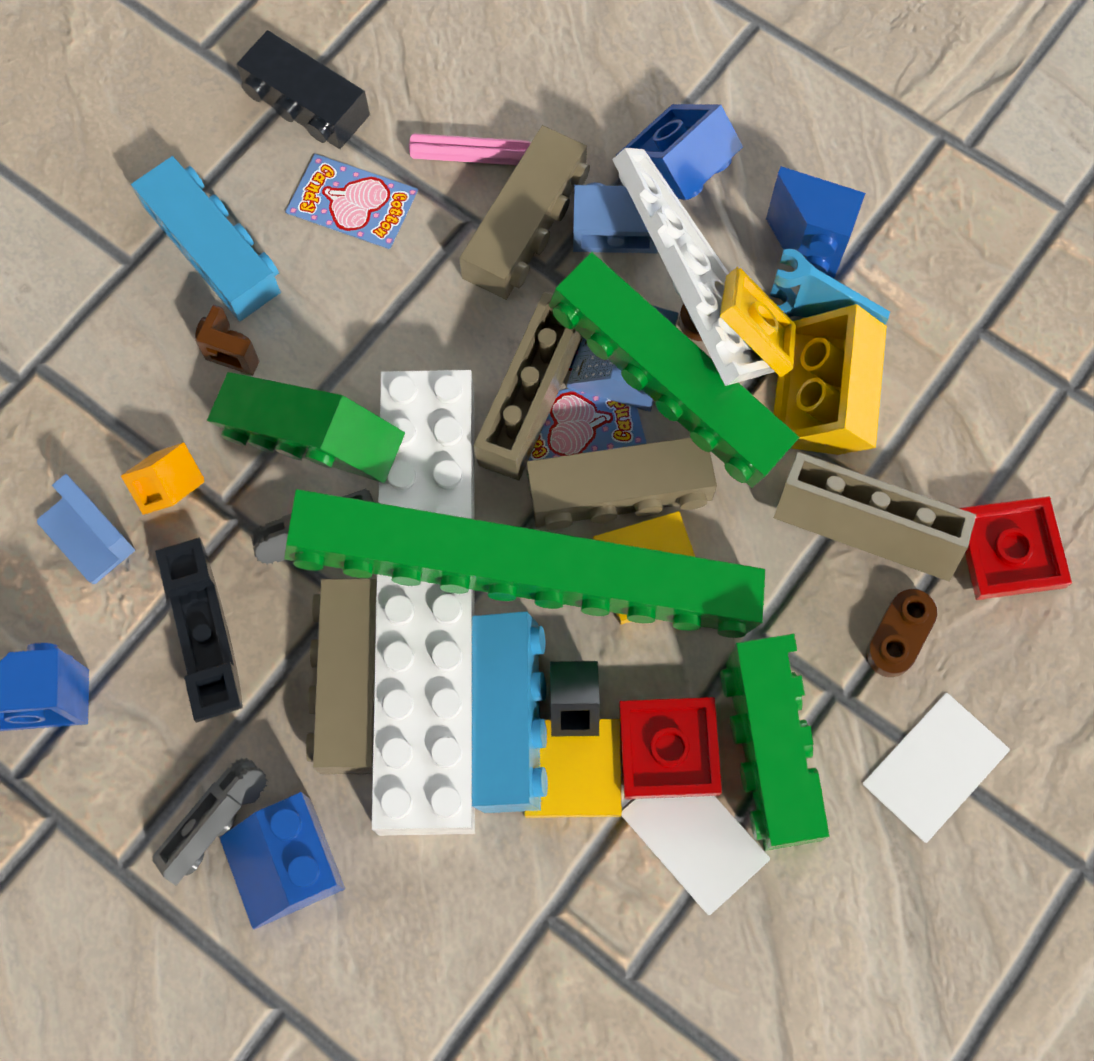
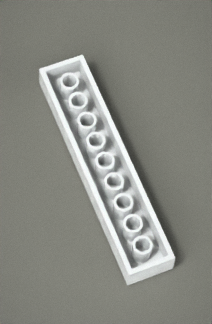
(420, 630)

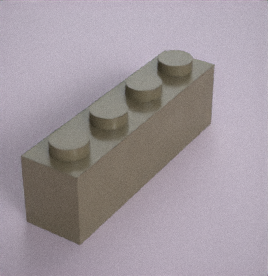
(524, 213)
(526, 393)
(620, 482)
(875, 516)
(344, 677)

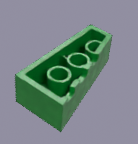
(305, 425)
(774, 743)

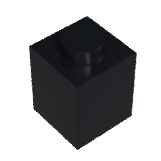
(574, 698)

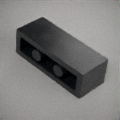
(303, 90)

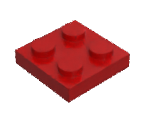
(1016, 549)
(669, 748)

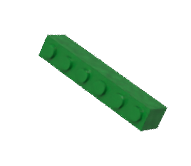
(671, 371)

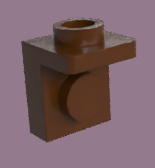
(225, 345)

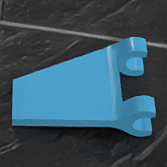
(817, 291)

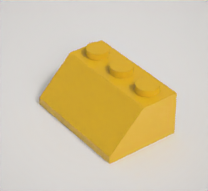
(834, 382)

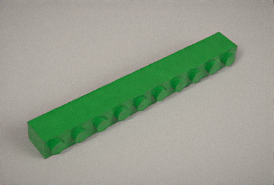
(524, 564)

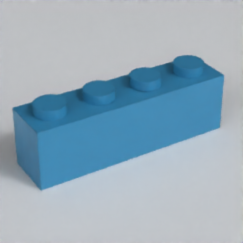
(207, 238)
(507, 713)

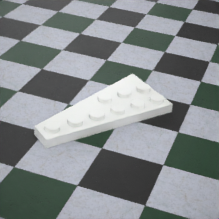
(691, 263)

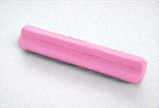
(467, 149)

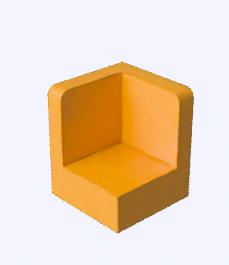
(163, 478)

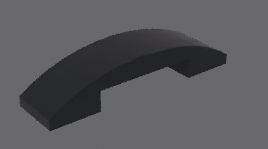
(201, 629)

